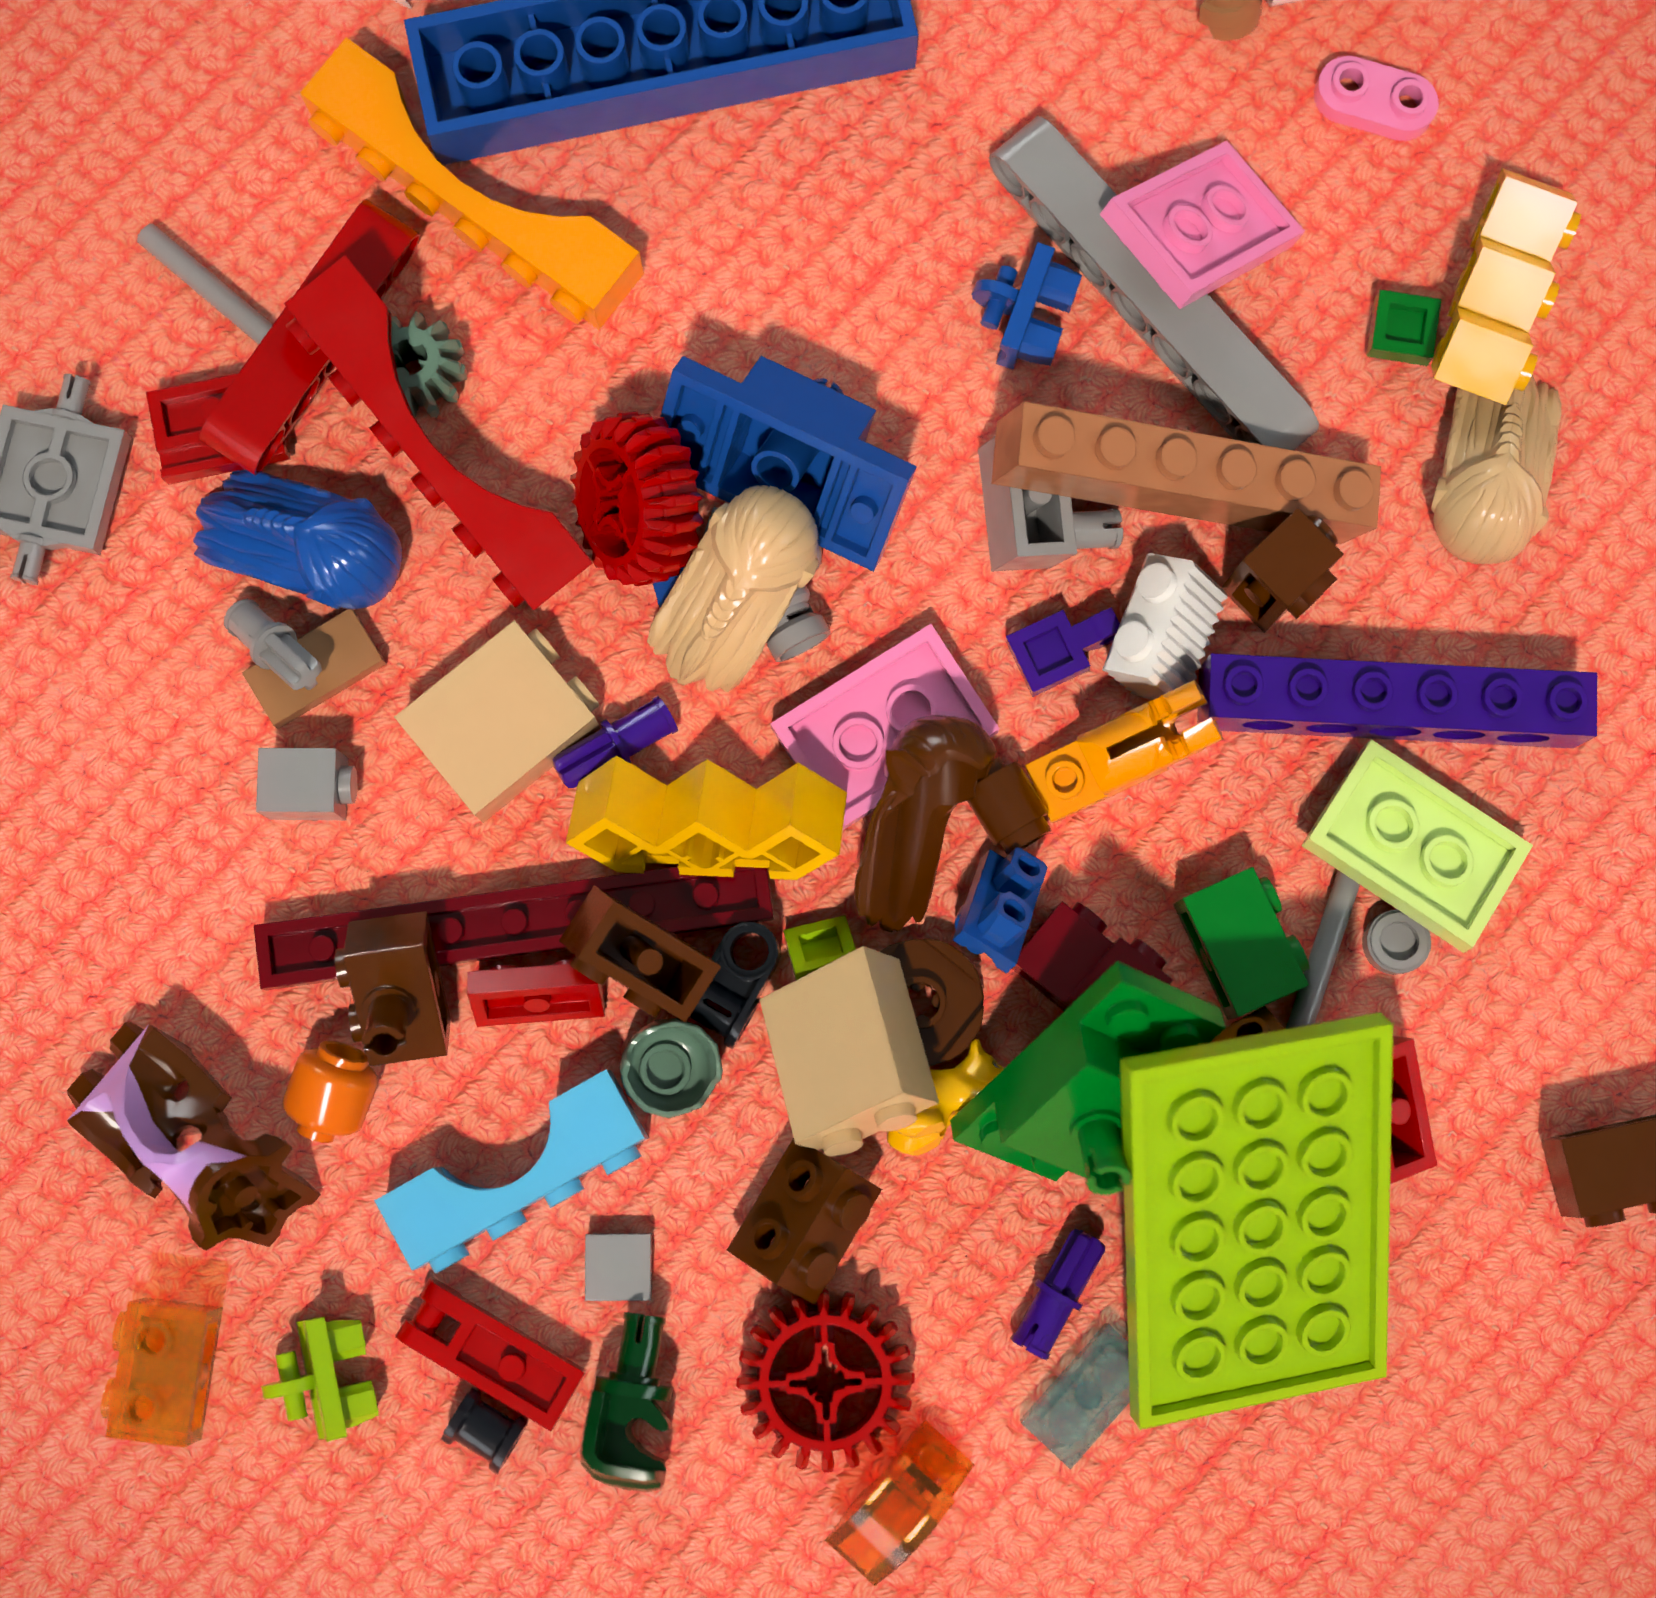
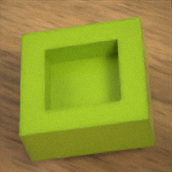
(817, 944)

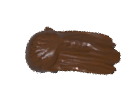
(927, 775)

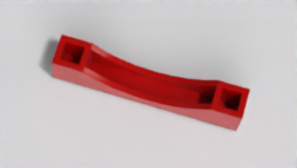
(355, 333)

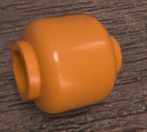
(330, 1091)

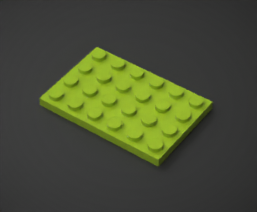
(1257, 1217)

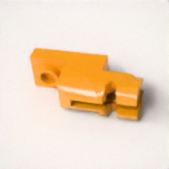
(1121, 753)

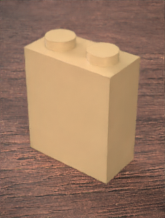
(500, 719)
(848, 1052)

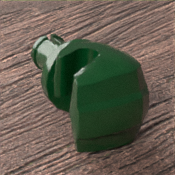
(617, 1401)

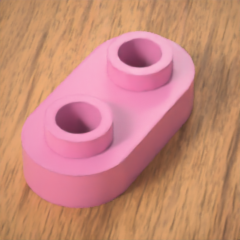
(1376, 102)

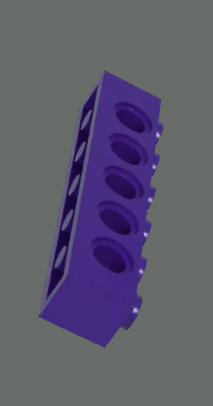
(1399, 700)

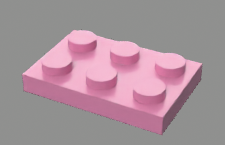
(1202, 223)
(857, 719)

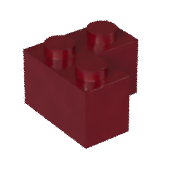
(1073, 954)

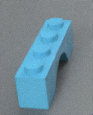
(441, 1213)

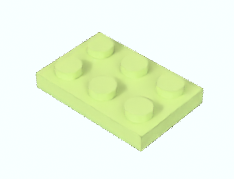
(1417, 846)

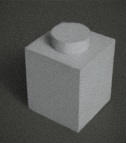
(304, 784)

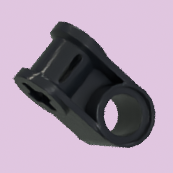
(735, 987)

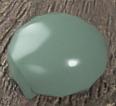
(670, 1067)

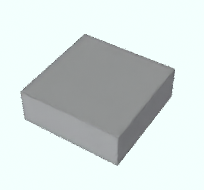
(618, 1267)

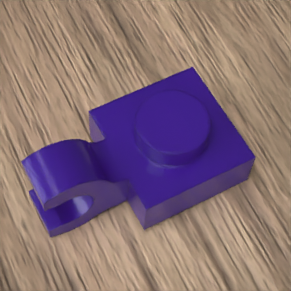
(1055, 651)

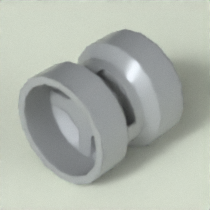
(798, 629)

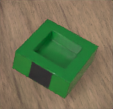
(1403, 327)

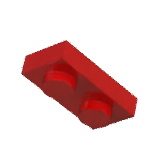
(533, 994)

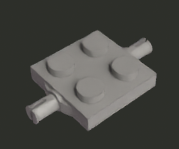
(57, 478)

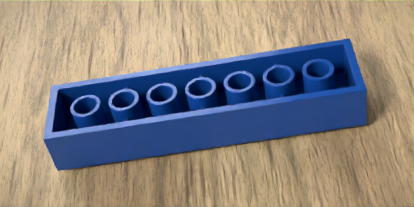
(577, 68)

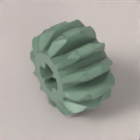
(437, 358)

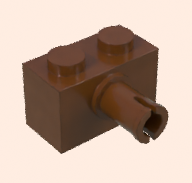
(394, 988)

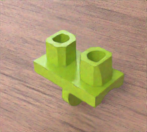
(332, 1406)

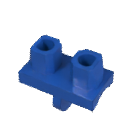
(1044, 284)
(1000, 906)

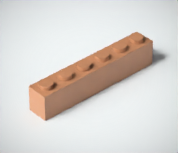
(1180, 471)

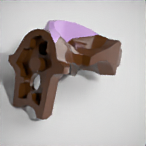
(221, 1180)

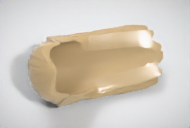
(1497, 473)
(736, 587)

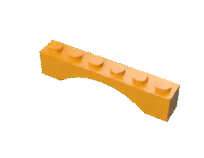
(567, 256)

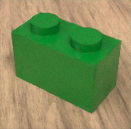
(1243, 942)

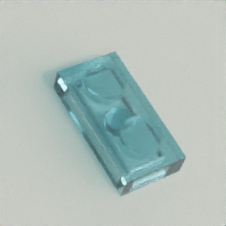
(1083, 1398)

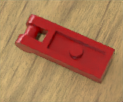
(492, 1355)

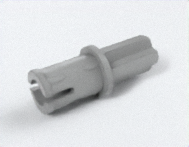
(272, 644)

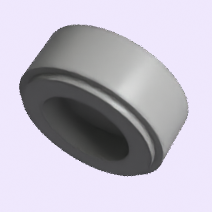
(1395, 943)

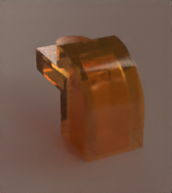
(901, 1505)

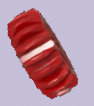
(636, 498)
(856, 1380)

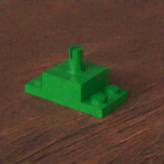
(1062, 1094)

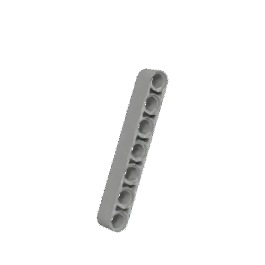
(1194, 341)

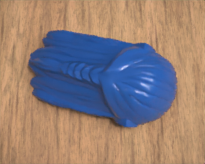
(300, 539)

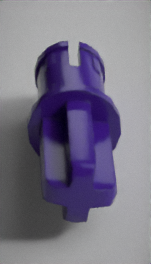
(619, 738)
(1059, 1293)

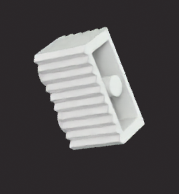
(1164, 627)

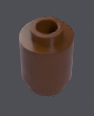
(1009, 807)

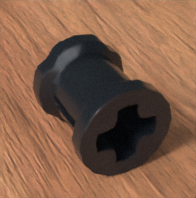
(484, 1430)

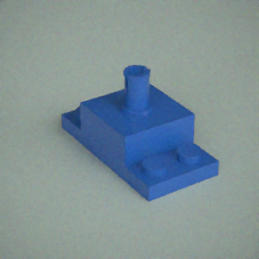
(791, 437)

